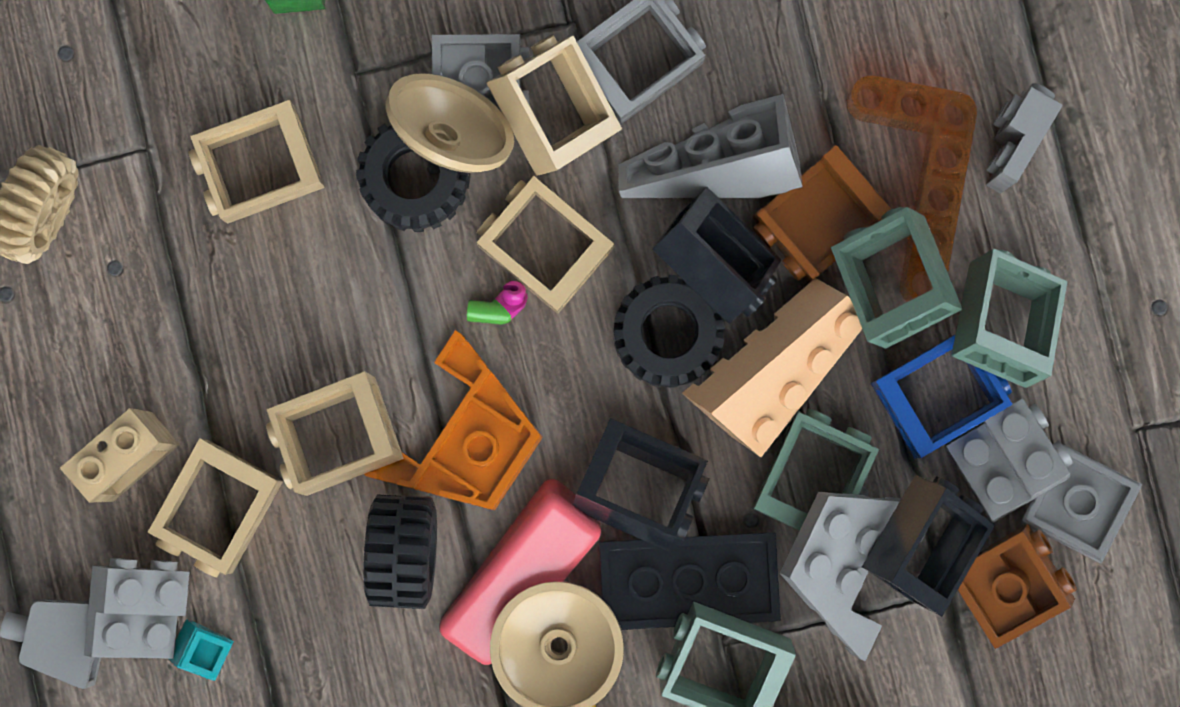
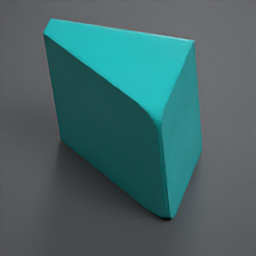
(200, 650)

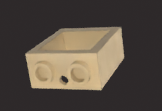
(581, 87)
(205, 162)
(576, 276)
(375, 418)
(134, 447)
(236, 467)

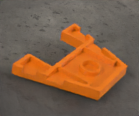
(479, 446)

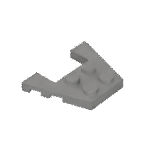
(829, 560)

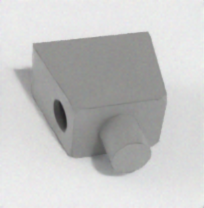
(54, 640)

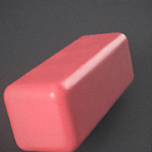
(536, 549)

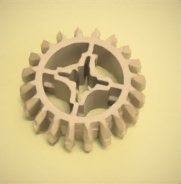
(35, 202)

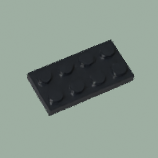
(724, 572)

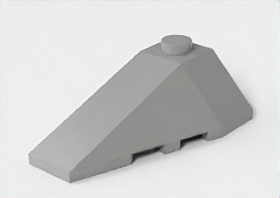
(738, 158)

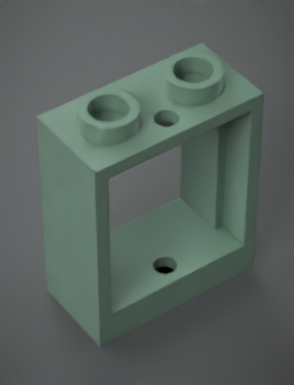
(914, 315)
(993, 353)
(819, 425)
(769, 676)

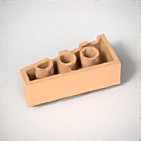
(778, 367)

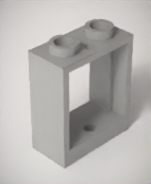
(686, 40)

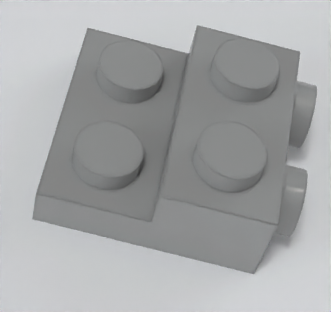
(476, 58)
(1020, 131)
(1010, 459)
(135, 609)

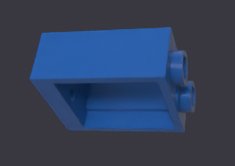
(907, 422)

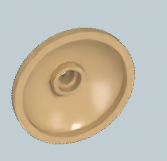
(449, 123)
(531, 667)

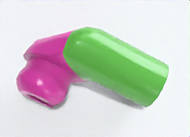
(502, 308)

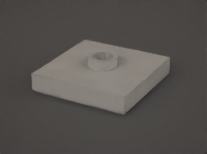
(1085, 508)

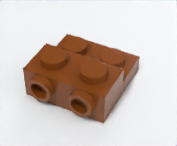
(1016, 586)

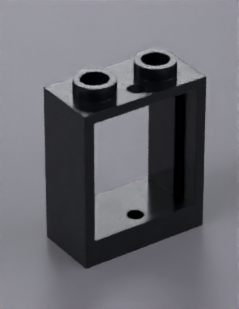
(719, 256)
(653, 452)
(950, 557)

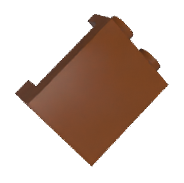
(819, 214)

